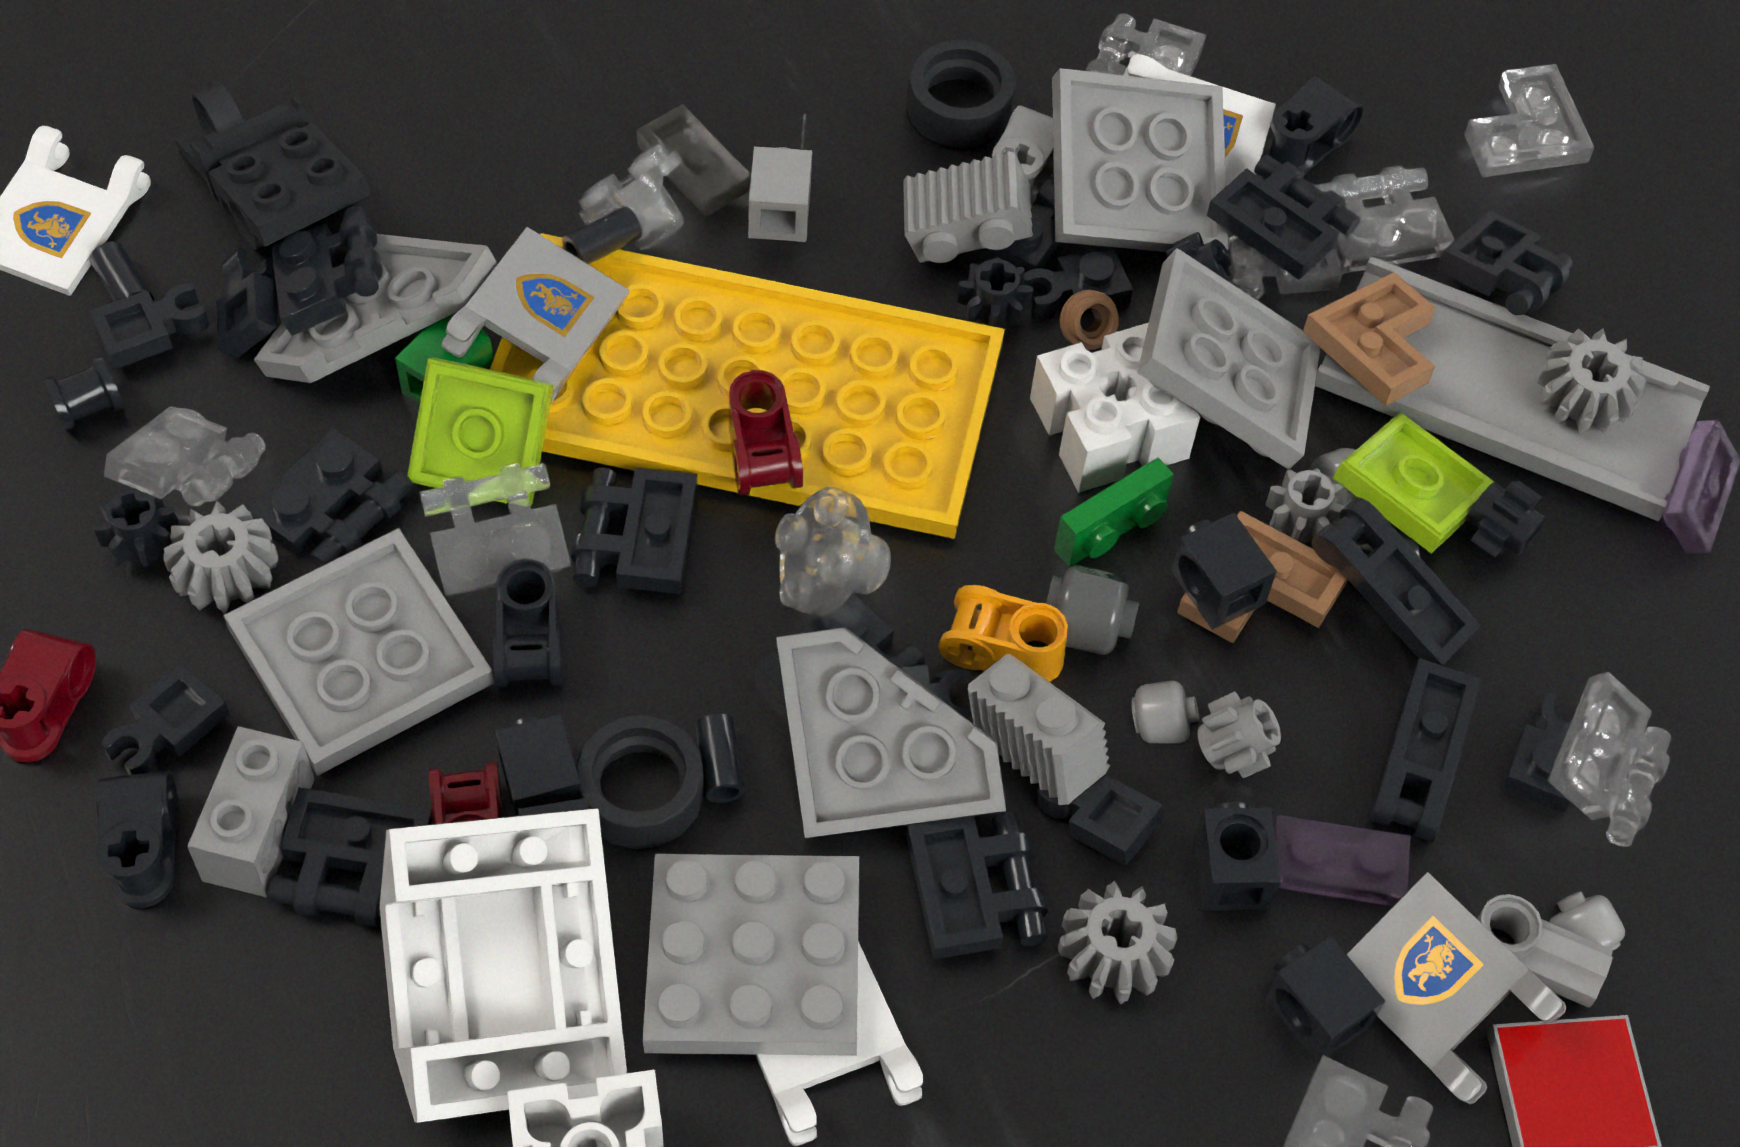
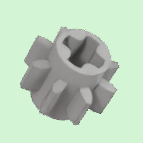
(1304, 504)
(1239, 734)

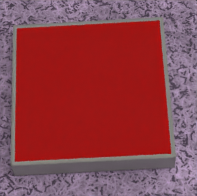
(1572, 1083)

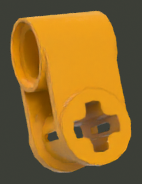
(1004, 629)

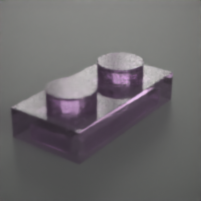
(1701, 487)
(1342, 860)

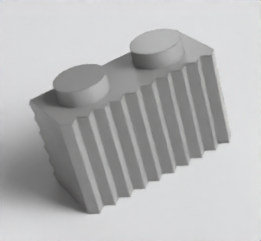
(967, 208)
(1039, 728)

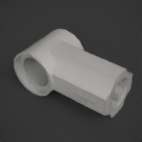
(1558, 957)

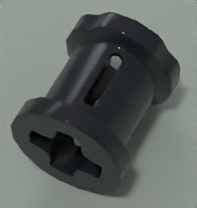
(83, 393)

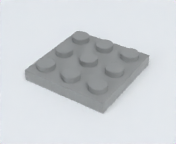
(1135, 160)
(1230, 359)
(358, 650)
(753, 955)

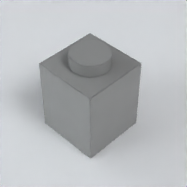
(780, 194)

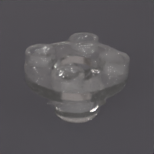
(643, 194)
(829, 553)

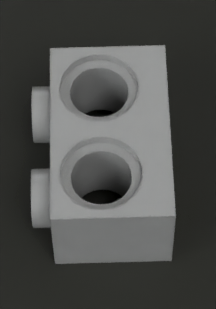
(249, 810)

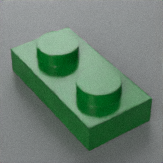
(1099, 521)

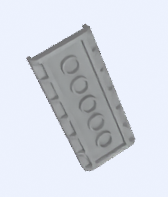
(1491, 400)

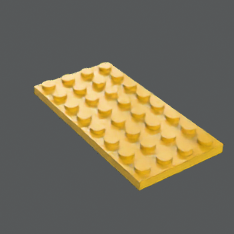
(874, 390)

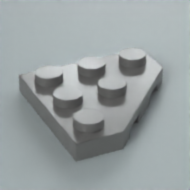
(417, 288)
(877, 742)

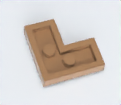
(1368, 334)
(1301, 585)

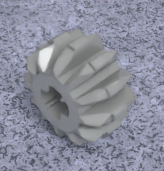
(1591, 381)
(220, 557)
(1139, 932)

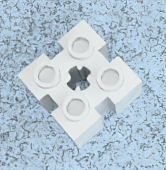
(1109, 410)
(620, 1116)

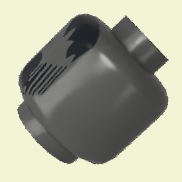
(1093, 608)

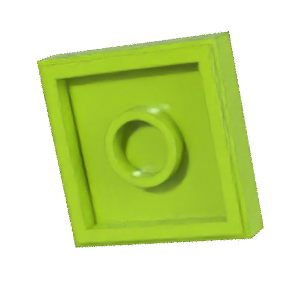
(476, 423)
(1413, 481)

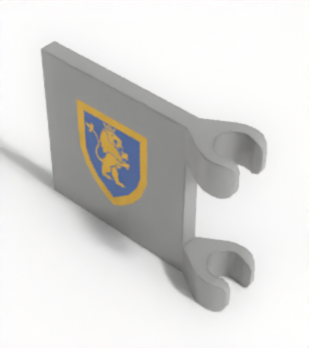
(542, 305)
(1443, 979)

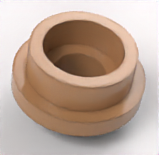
(1104, 322)

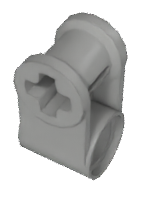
(1031, 139)

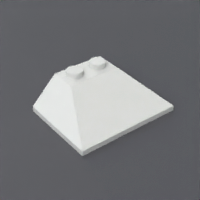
(499, 960)

